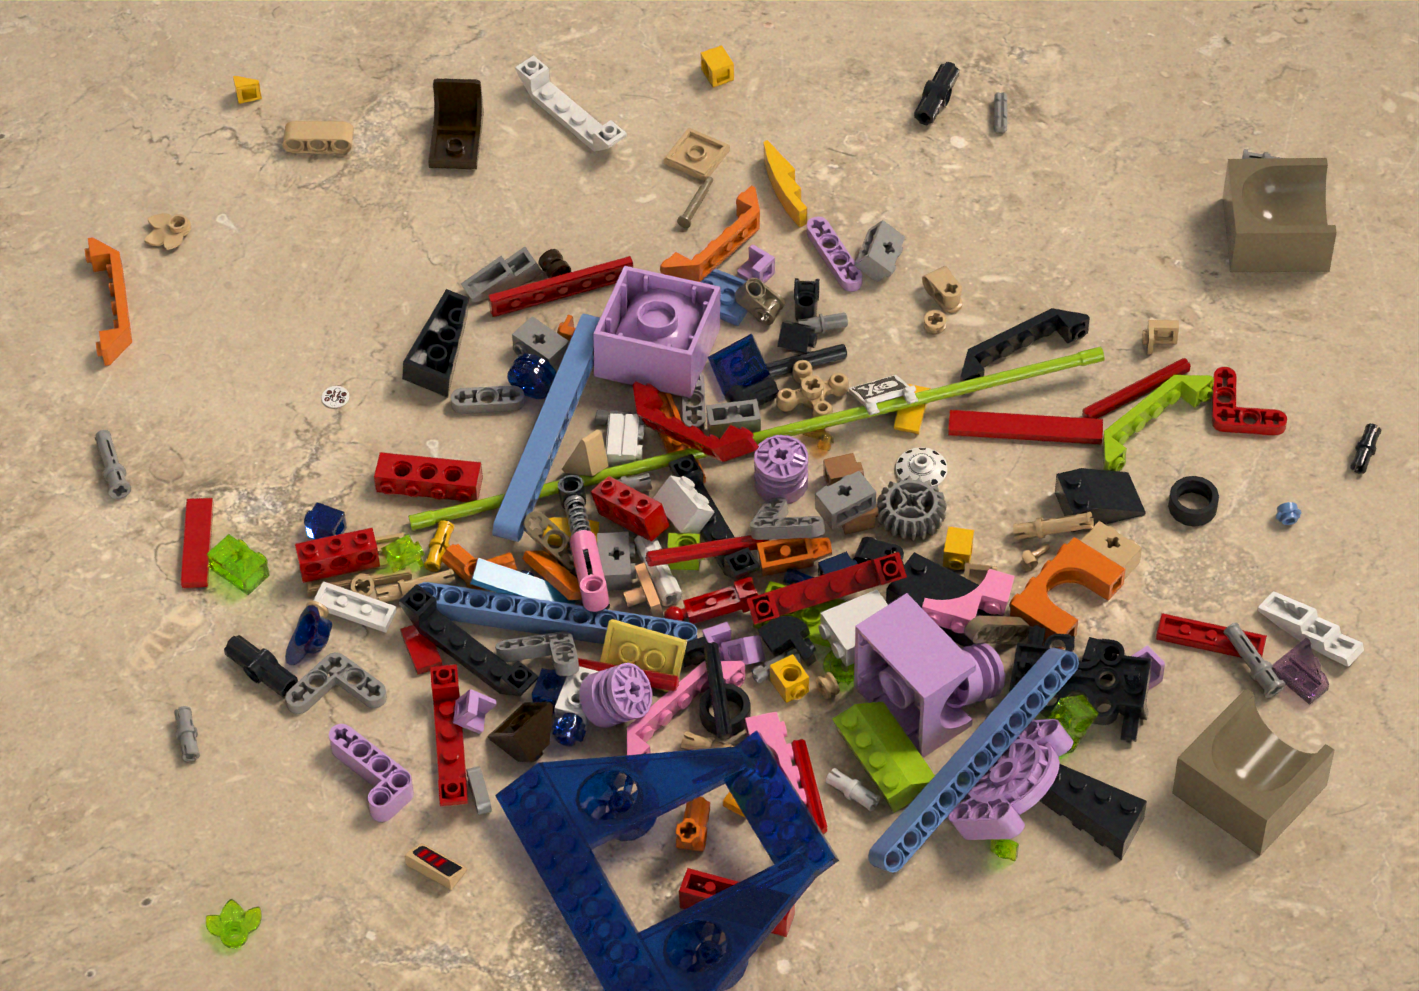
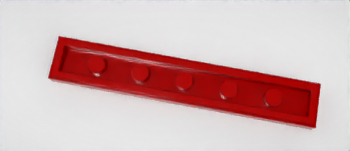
(557, 287)
(1025, 427)

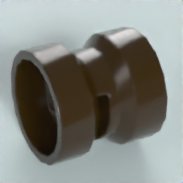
(553, 263)

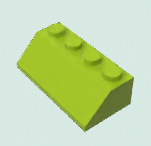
(884, 752)

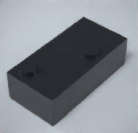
(934, 582)

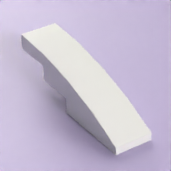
(1303, 622)

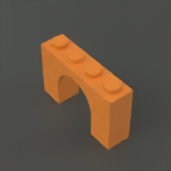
(1073, 564)

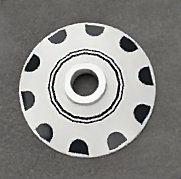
(932, 467)

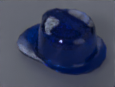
(309, 636)

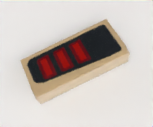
(435, 865)

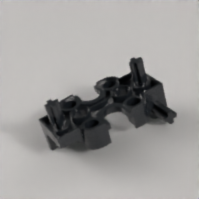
(1124, 696)

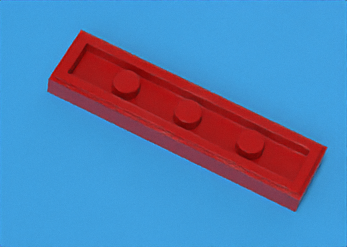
(197, 542)
(1202, 635)

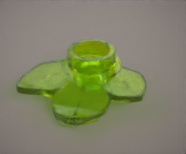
(234, 921)

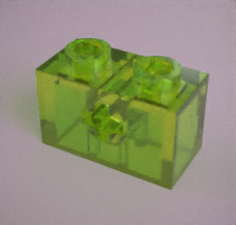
(238, 564)

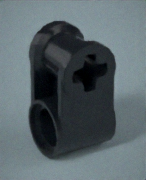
(806, 298)
(872, 548)

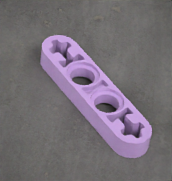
(834, 253)

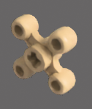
(812, 390)

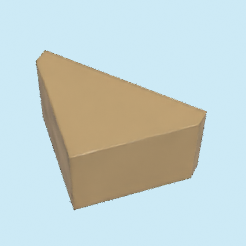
(588, 456)

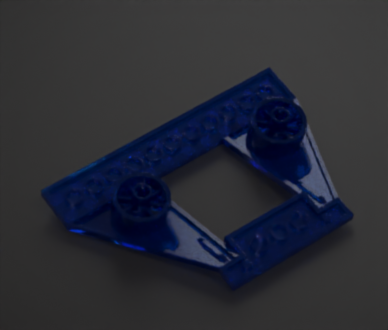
(563, 816)

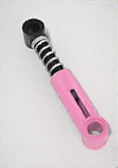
(583, 544)

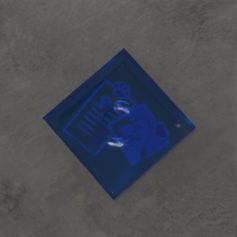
(739, 364)

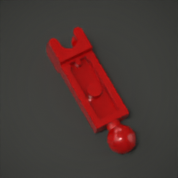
(715, 603)

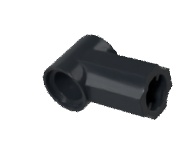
(763, 391)

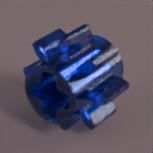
(569, 729)

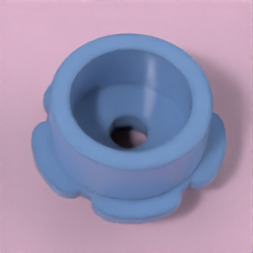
(1288, 513)

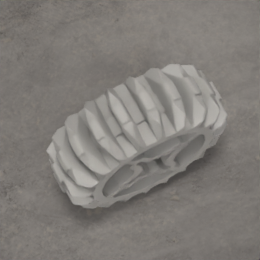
(910, 516)

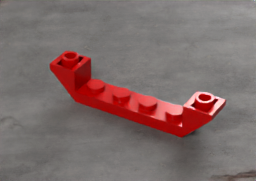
(731, 445)
(826, 587)
(449, 736)

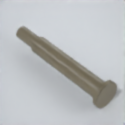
(685, 220)

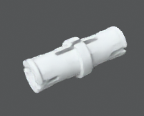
(852, 789)

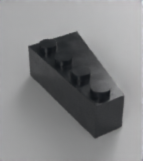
(437, 347)
(1096, 808)

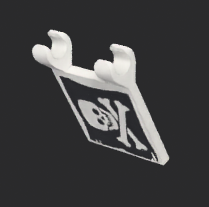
(881, 390)

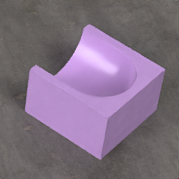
(657, 331)
(913, 670)

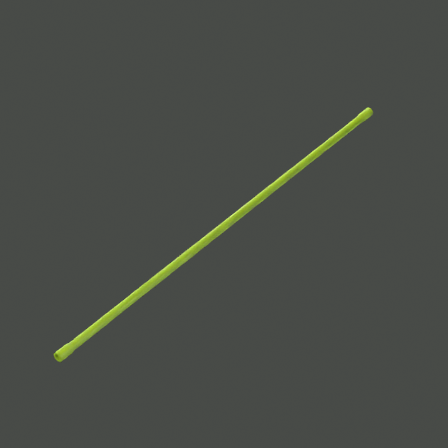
(1082, 358)

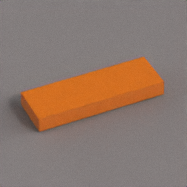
(554, 573)

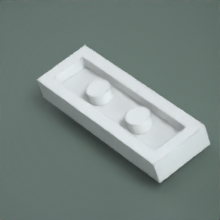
(356, 607)

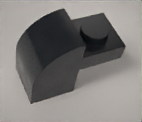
(787, 632)

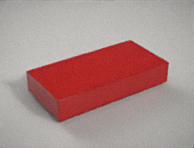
(421, 650)

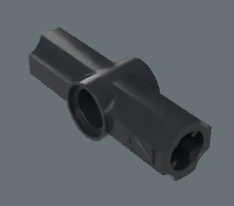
(936, 93)
(260, 665)

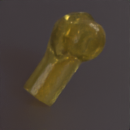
(824, 437)

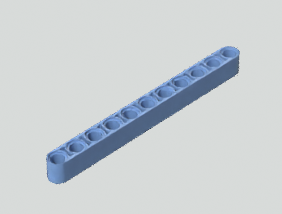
(547, 432)
(511, 613)
(973, 760)

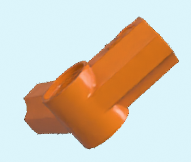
(464, 563)
(693, 830)

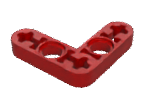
(1231, 412)

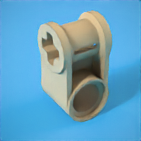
(944, 289)

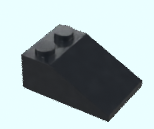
(1102, 492)

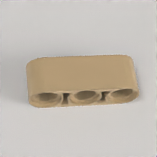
(318, 137)

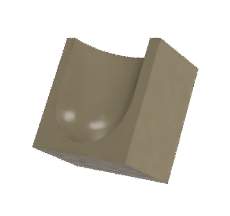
(1277, 215)
(1248, 776)

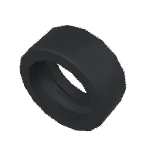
(1196, 485)
(733, 694)

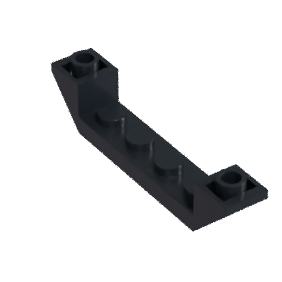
(1067, 323)
(734, 564)
(462, 647)

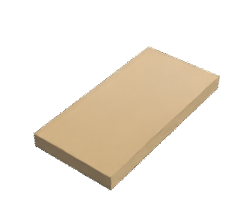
(380, 574)

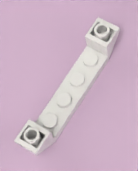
(569, 114)

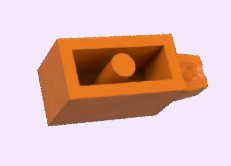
(781, 554)

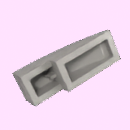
(502, 275)

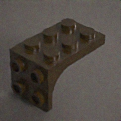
(456, 123)

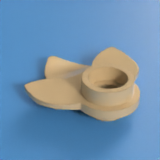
(168, 230)

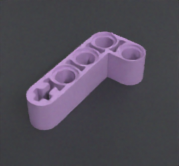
(348, 746)

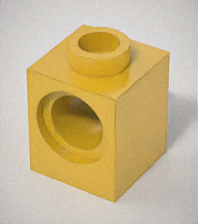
(717, 66)
(958, 548)
(789, 669)

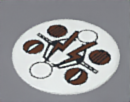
(335, 396)

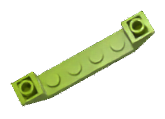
(1190, 388)

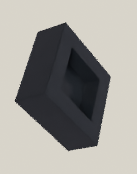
(694, 652)

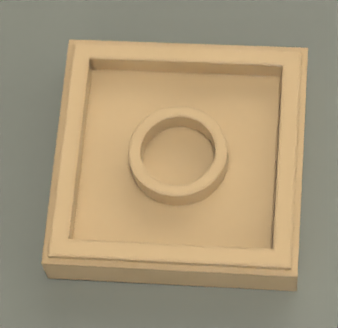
(696, 154)

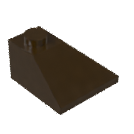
(525, 731)

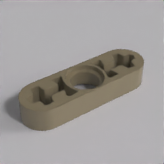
(534, 534)

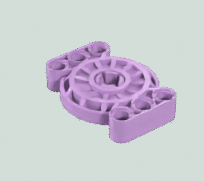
(1013, 783)

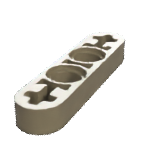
(997, 630)

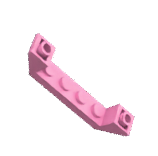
(667, 706)

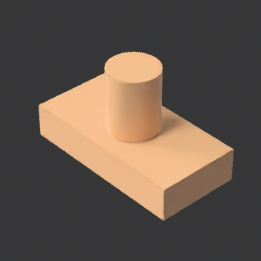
(644, 593)

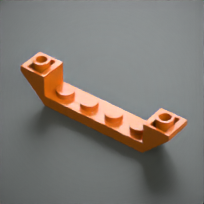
(722, 246)
(114, 340)

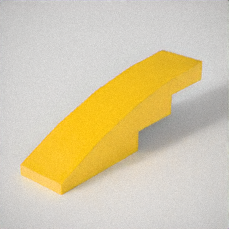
(782, 179)

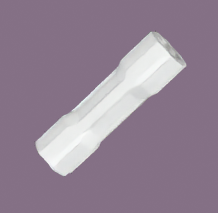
(661, 576)

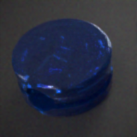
(532, 375)

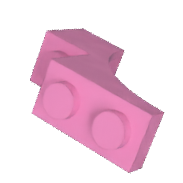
(989, 596)

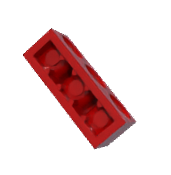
(630, 508)
(337, 555)

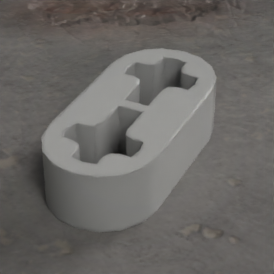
(479, 790)

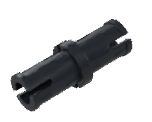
(1365, 448)

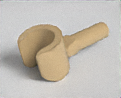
(1029, 558)

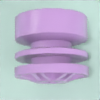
(781, 468)
(984, 682)
(615, 695)

